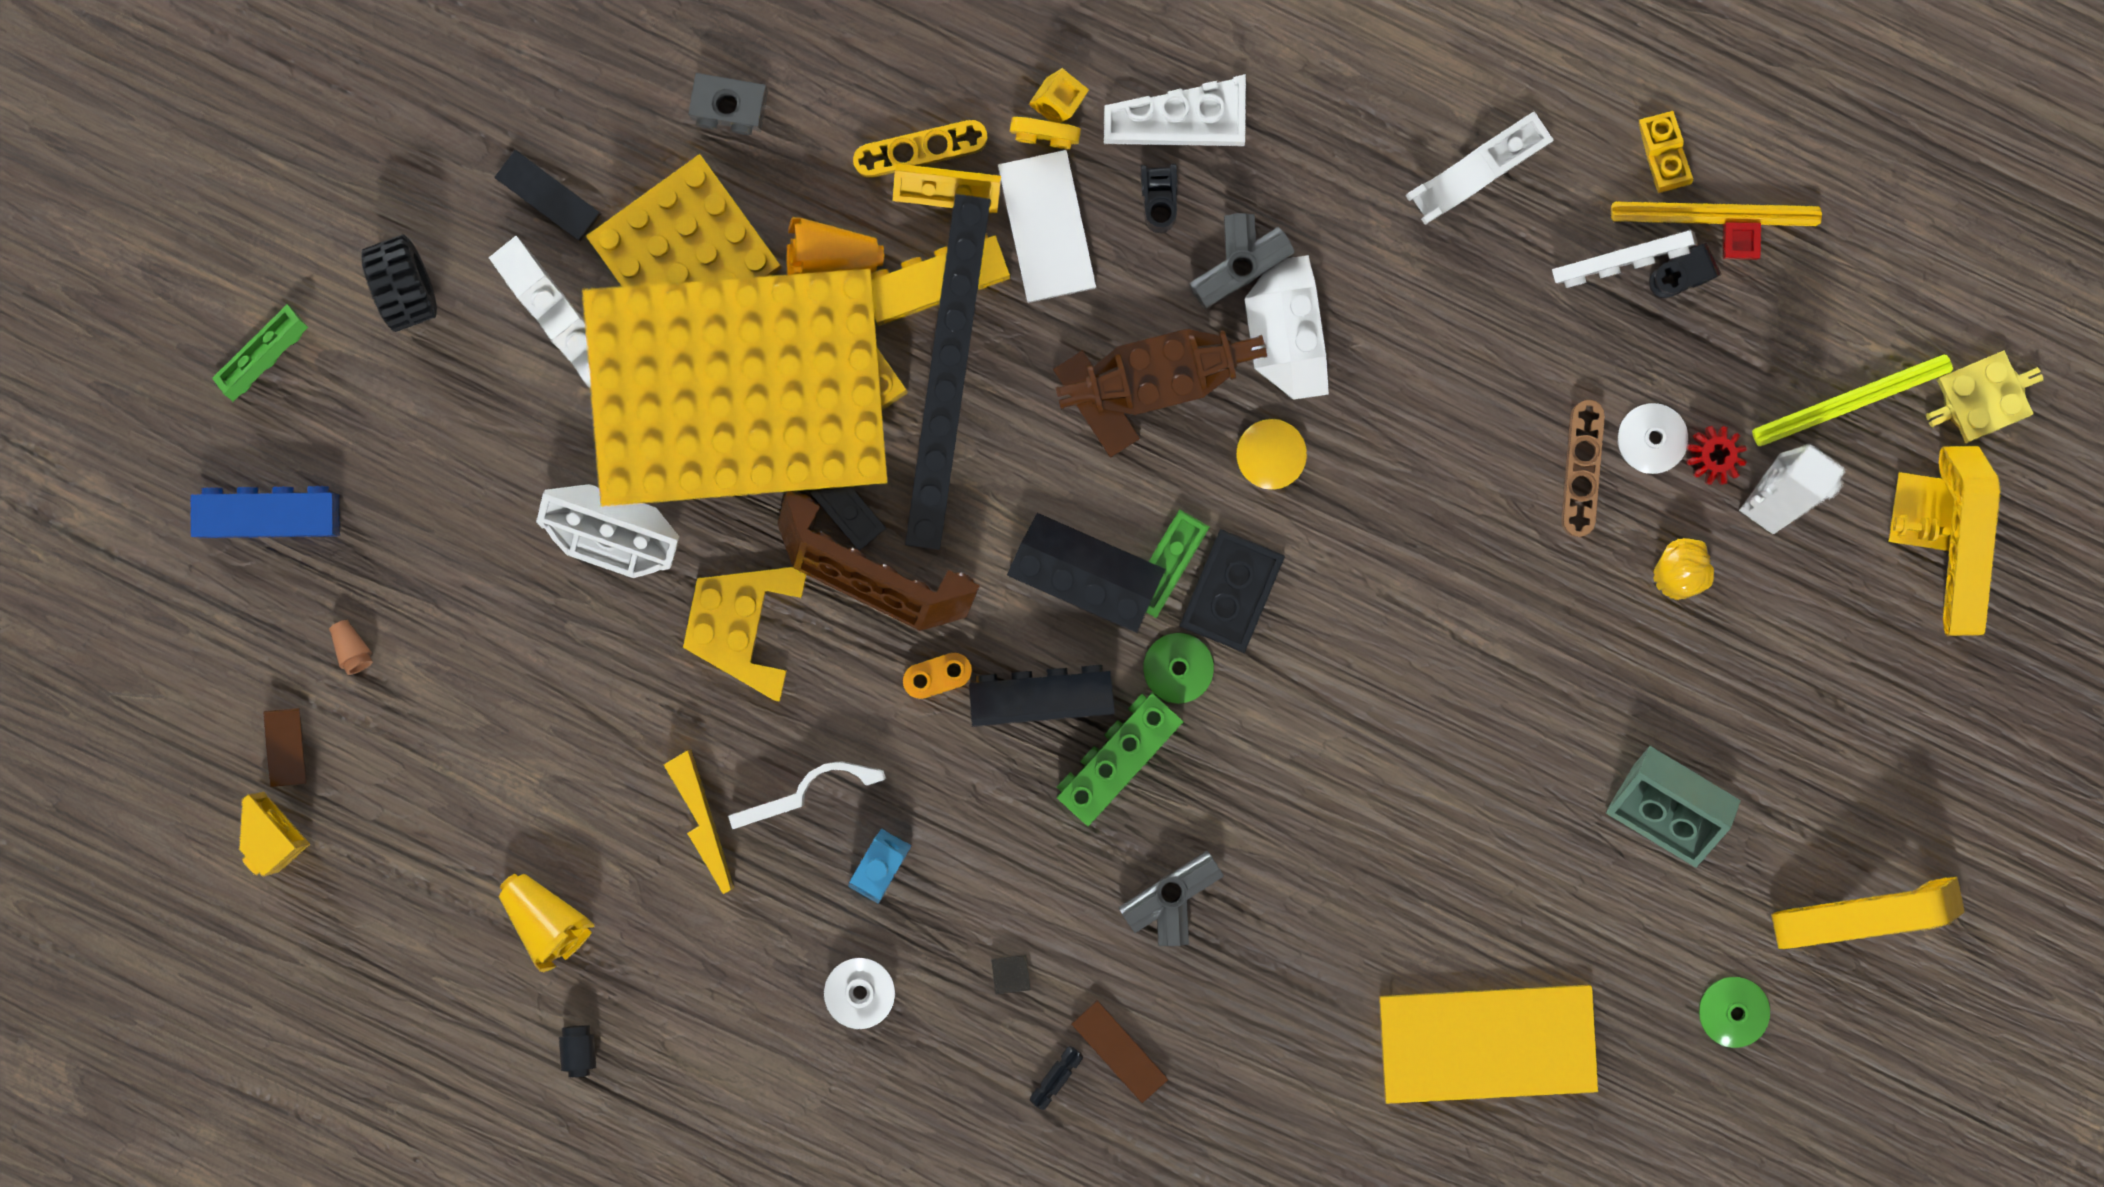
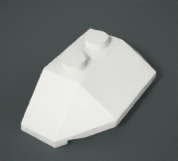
(1288, 317)
(617, 537)

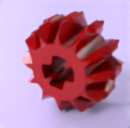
(1706, 446)

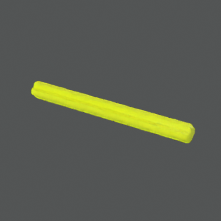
(1852, 400)

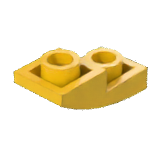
(1665, 151)

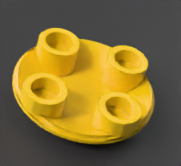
(1271, 454)

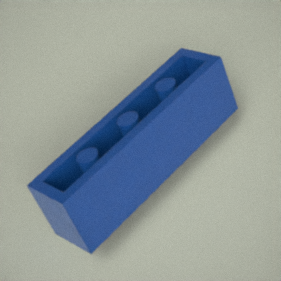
(266, 514)

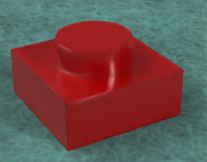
(1742, 241)

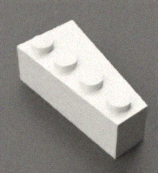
(1792, 487)

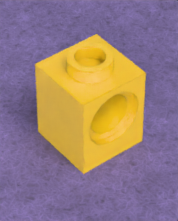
(1058, 96)

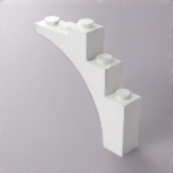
(544, 302)

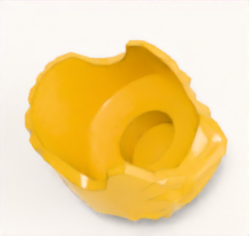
(1684, 569)

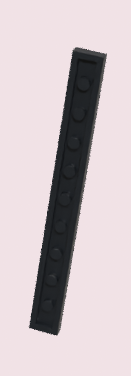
(947, 371)

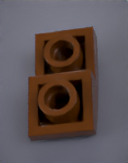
(284, 747)

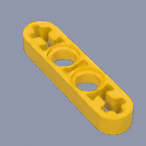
(919, 142)

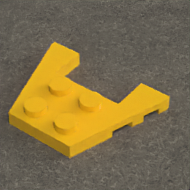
(727, 620)

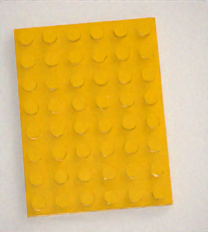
(734, 387)

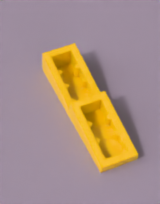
(704, 837)

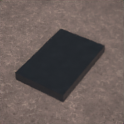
(1232, 591)

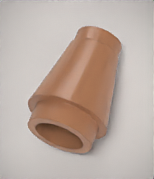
(350, 648)

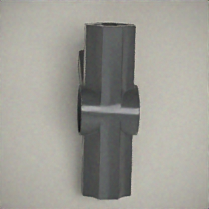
(1242, 246)
(1171, 915)

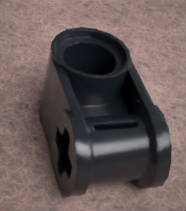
(1159, 190)
(1687, 270)

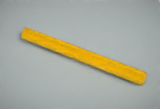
(1715, 213)

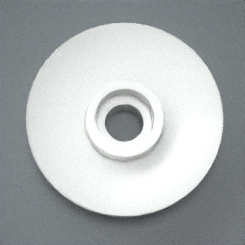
(1635, 442)
(848, 1008)

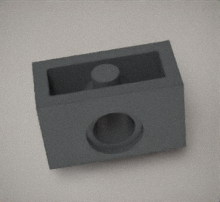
(711, 90)

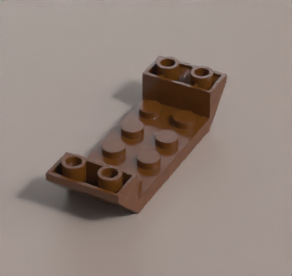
(865, 580)

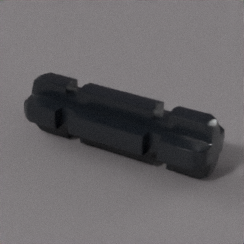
(1056, 1078)

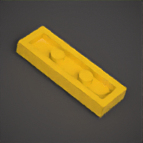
(939, 186)

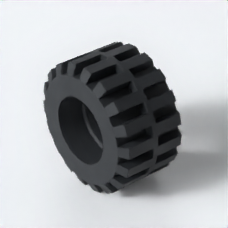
(399, 283)

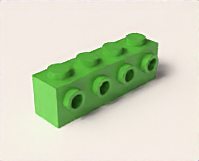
(1119, 758)

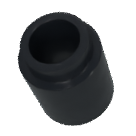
(577, 1050)

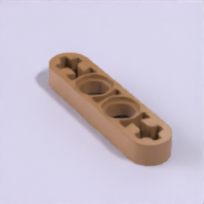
(1588, 469)

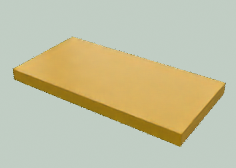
(1488, 1044)

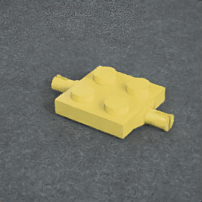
(1984, 397)

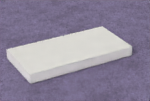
(1047, 226)

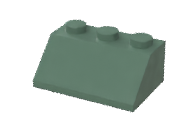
(1673, 807)

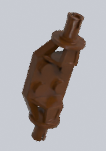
(1161, 371)

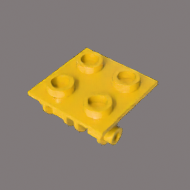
(1922, 512)

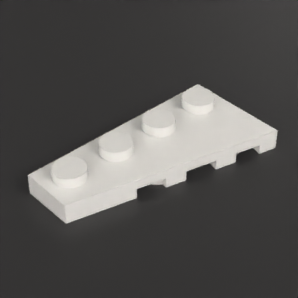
(1187, 117)
(1639, 255)

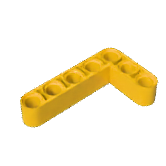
(1972, 538)
(1926, 907)

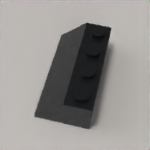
(1086, 572)
(1041, 697)

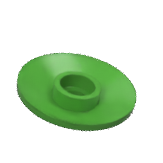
(1159, 664)
(1720, 1001)

